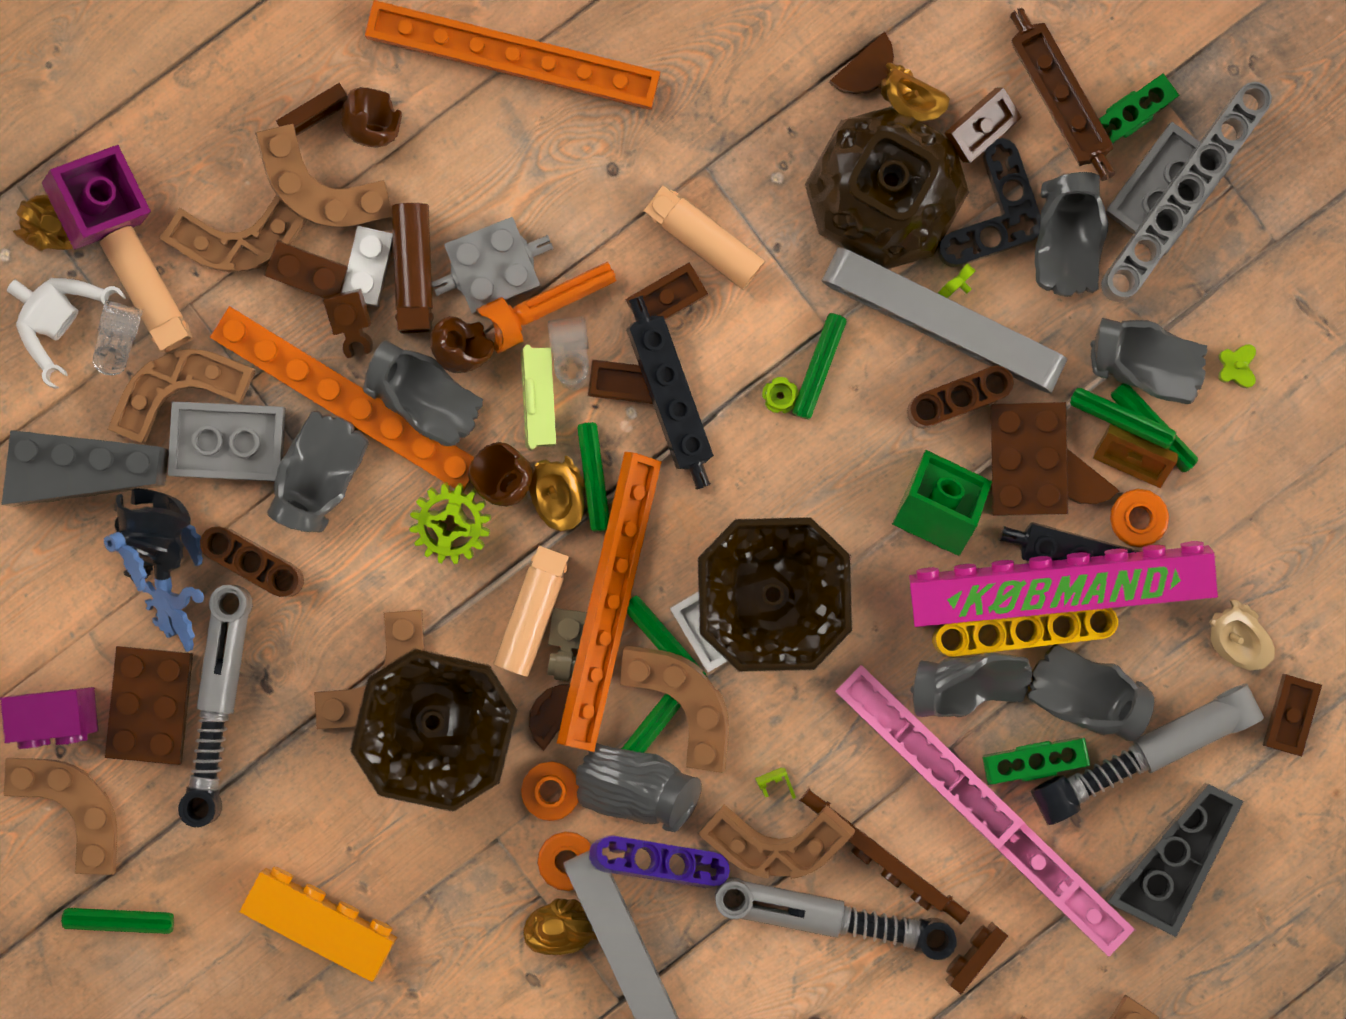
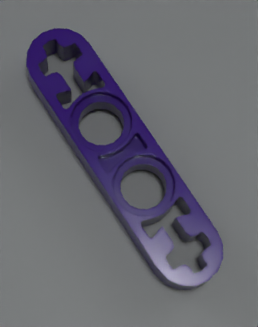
(659, 866)

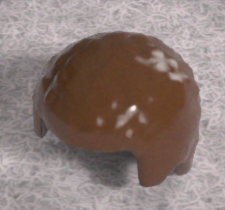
(370, 117)
(460, 345)
(500, 474)

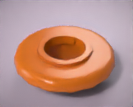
(1157, 518)
(536, 804)
(548, 855)

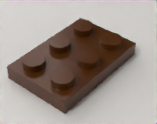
(1029, 459)
(148, 705)

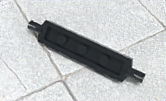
(669, 392)
(1055, 543)

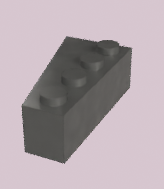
(73, 467)
(1174, 867)

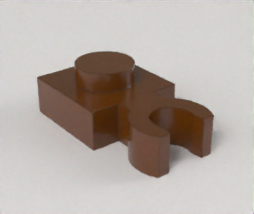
(348, 315)

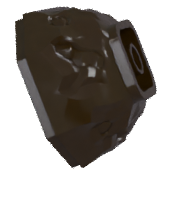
(878, 219)
(812, 584)
(441, 762)

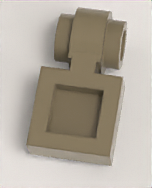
(564, 632)

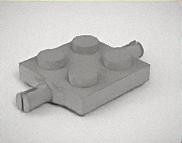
(492, 264)

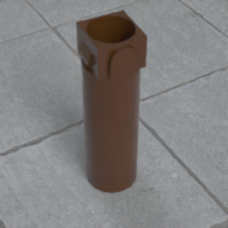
(412, 267)

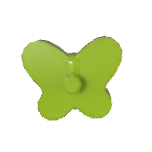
(958, 282)
(1237, 366)

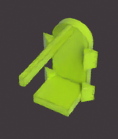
(771, 776)

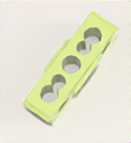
(538, 397)

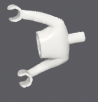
(51, 314)

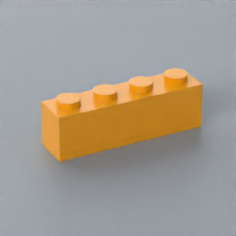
(318, 923)

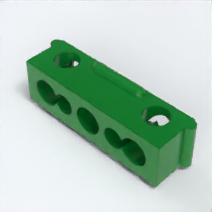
(1141, 116)
(1045, 769)

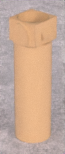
(704, 237)
(146, 289)
(532, 611)

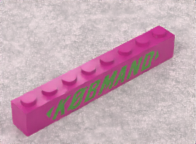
(1063, 585)

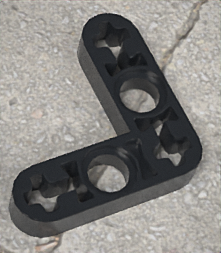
(1010, 211)

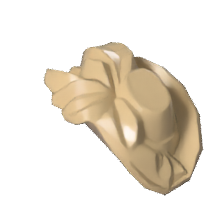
(1241, 637)

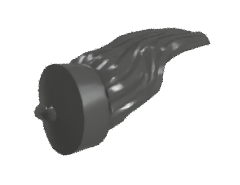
(1071, 234)
(1149, 359)
(422, 393)
(316, 472)
(962, 684)
(1091, 694)
(636, 787)

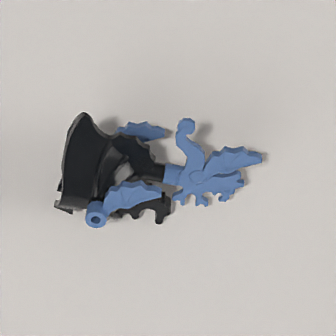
(152, 539)

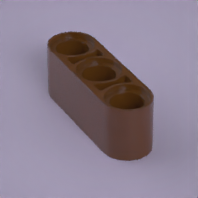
(978, 396)
(234, 558)

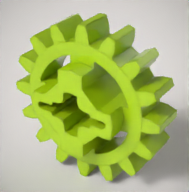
(467, 527)

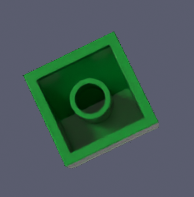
(942, 503)

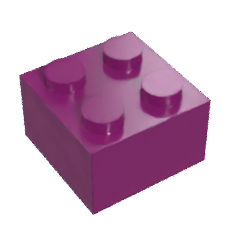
(95, 196)
(47, 715)

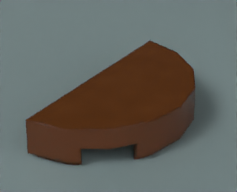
(866, 69)
(1085, 484)
(547, 714)

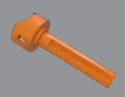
(508, 320)

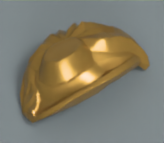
(911, 95)
(41, 225)
(558, 493)
(558, 928)

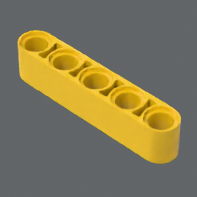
(1006, 635)

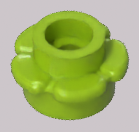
(790, 392)

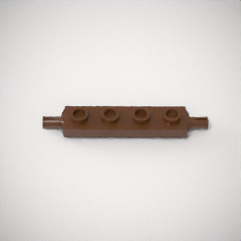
(1062, 94)
(894, 870)

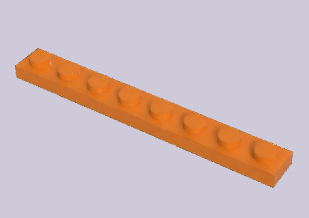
(512, 55)
(339, 396)
(609, 601)

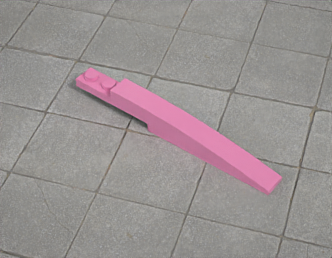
(985, 811)

